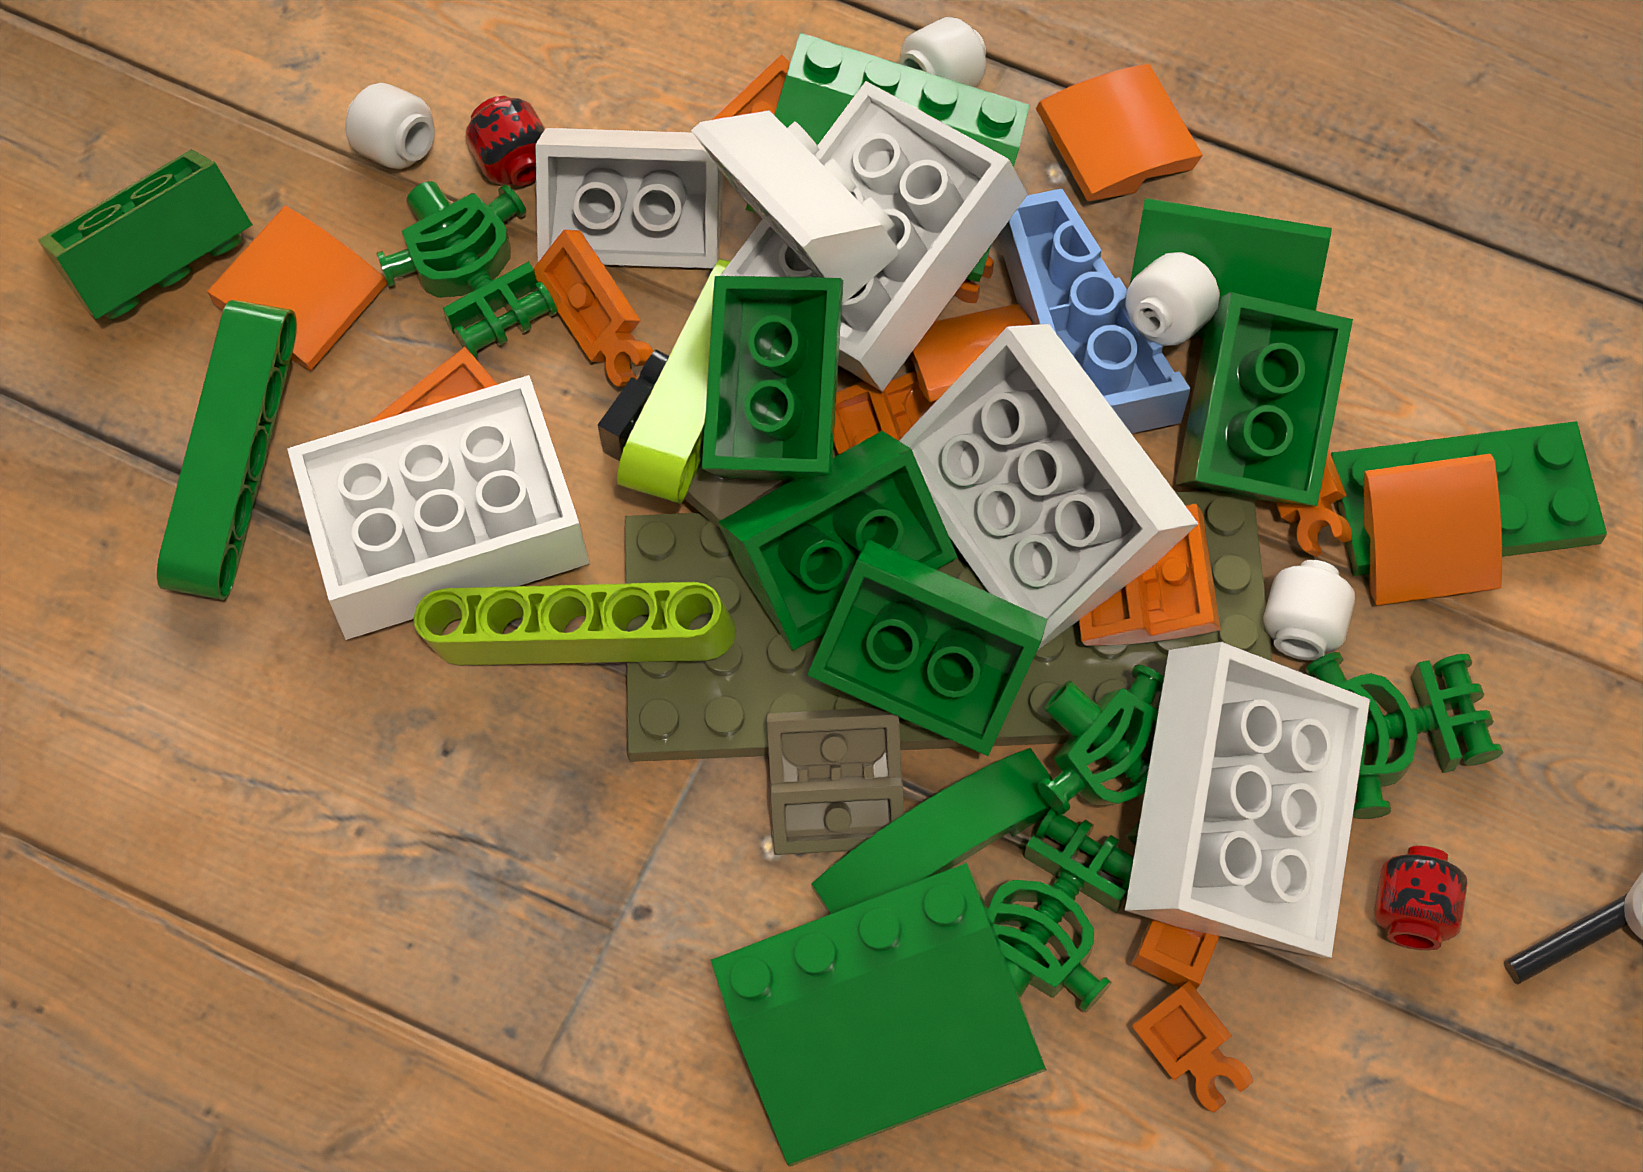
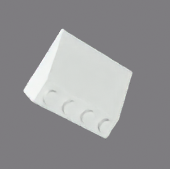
(946, 211)
(1043, 480)
(435, 504)
(1248, 801)

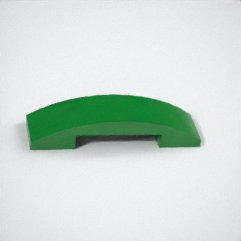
(939, 832)

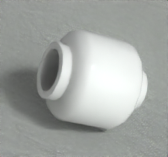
(946, 50)
(389, 126)
(1172, 298)
(1309, 610)

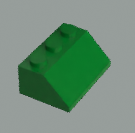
(147, 234)
(1243, 251)
(772, 377)
(1264, 401)
(808, 534)
(928, 647)

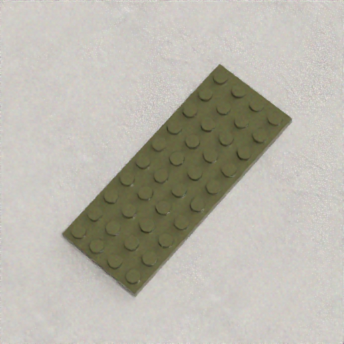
(724, 702)

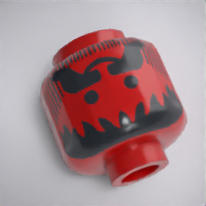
(505, 139)
(1420, 898)

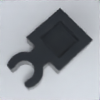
(624, 412)

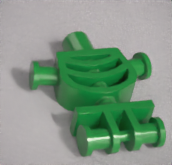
(460, 253)
(1407, 722)
(1103, 728)
(1026, 951)

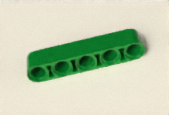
(227, 450)

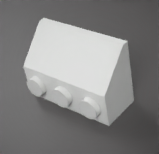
(630, 195)
(801, 197)

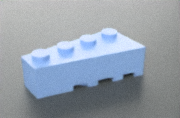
(1068, 285)

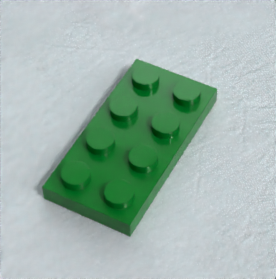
(1541, 479)

